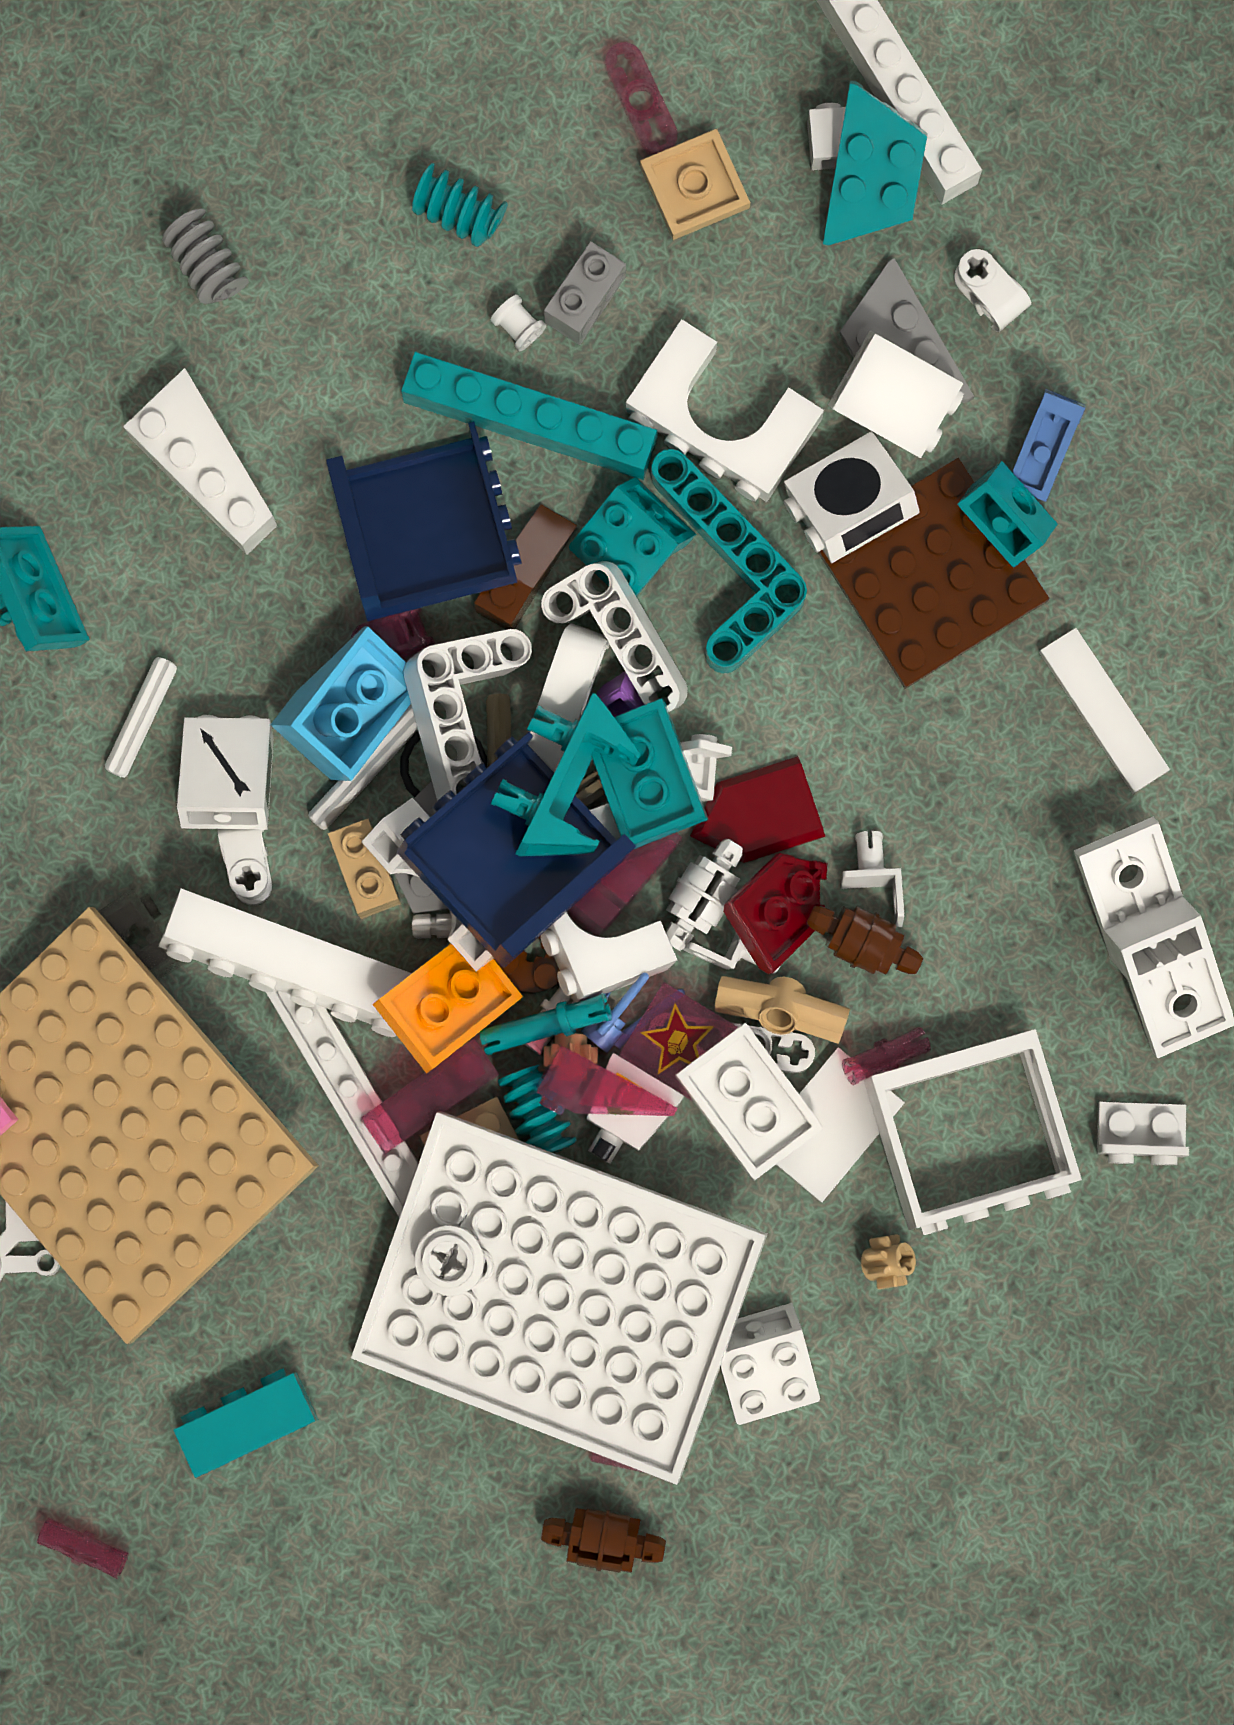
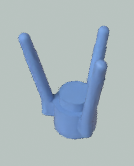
(609, 1033)

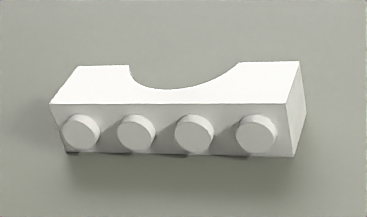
(384, 843)

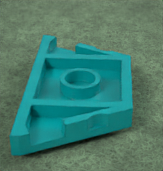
(874, 169)

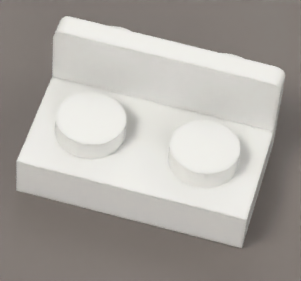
(1141, 1130)

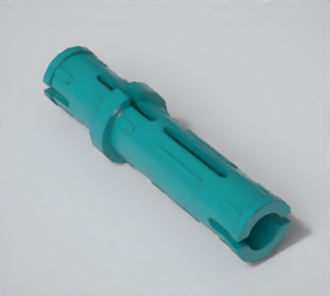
(562, 1019)

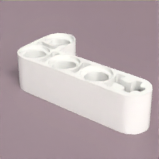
(622, 642)
(569, 683)

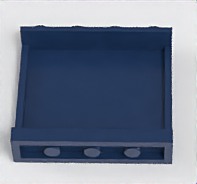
(425, 526)
(472, 863)

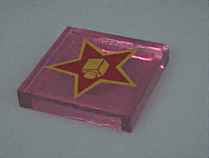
(673, 1035)

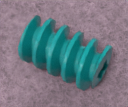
(457, 207)
(539, 1120)

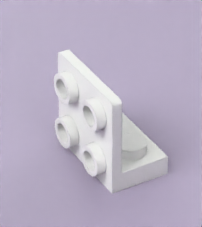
(768, 1365)

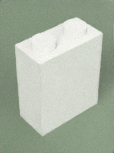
(897, 395)

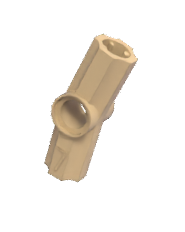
(781, 1007)

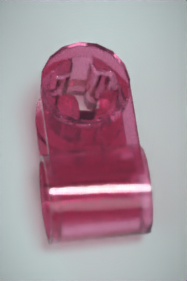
(396, 634)

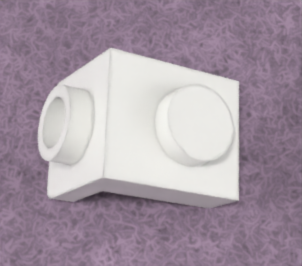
(701, 758)

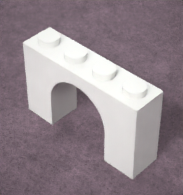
(751, 462)
(599, 964)

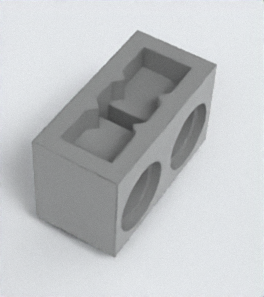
(585, 293)

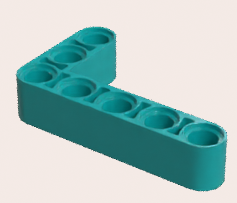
(735, 554)

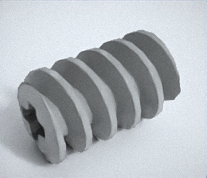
(201, 260)

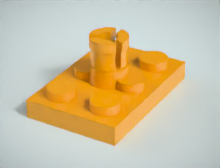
(445, 1005)

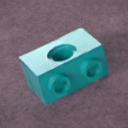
(1007, 514)

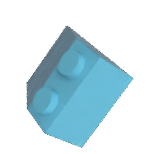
(347, 706)

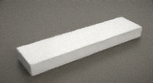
(1104, 710)

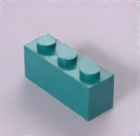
(244, 1422)

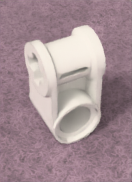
(992, 293)
(245, 855)

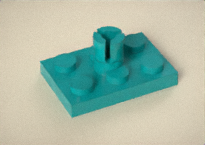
(35, 593)
(659, 791)

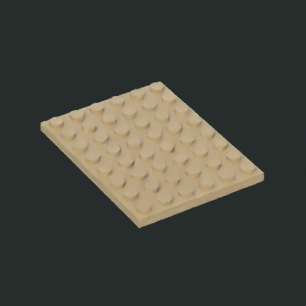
(131, 1130)

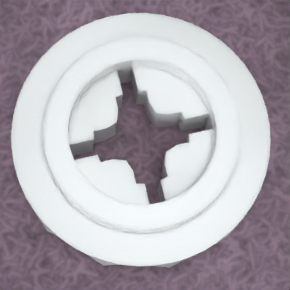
(431, 1266)

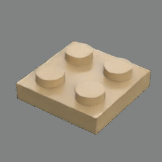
(695, 184)

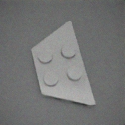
(898, 316)

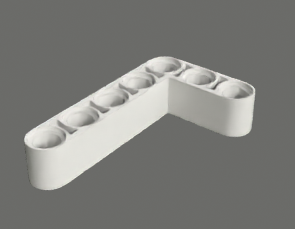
(446, 690)

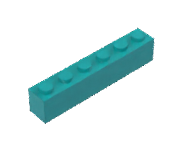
(529, 416)

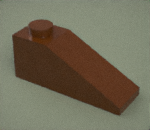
(539, 549)

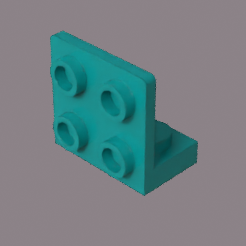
(633, 533)

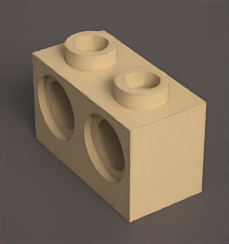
(364, 875)

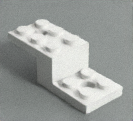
(1155, 937)

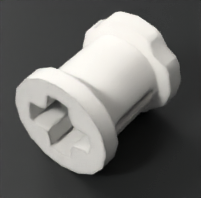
(518, 322)

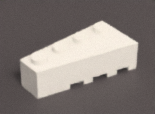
(195, 454)

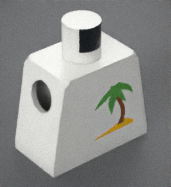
(630, 1129)

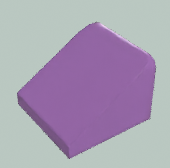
(620, 695)

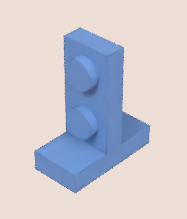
(1047, 442)

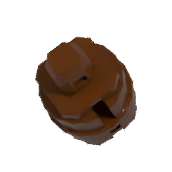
(864, 940)
(603, 1540)

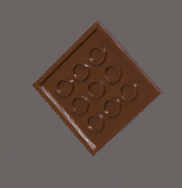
(934, 582)

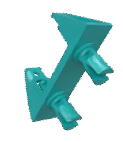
(544, 814)

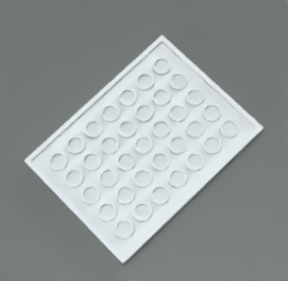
(591, 1306)

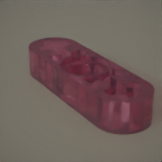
(638, 68)

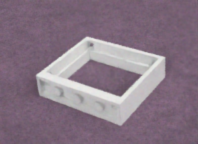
(1048, 1110)

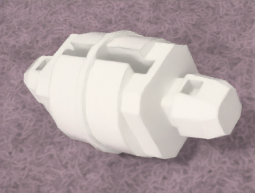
(693, 887)

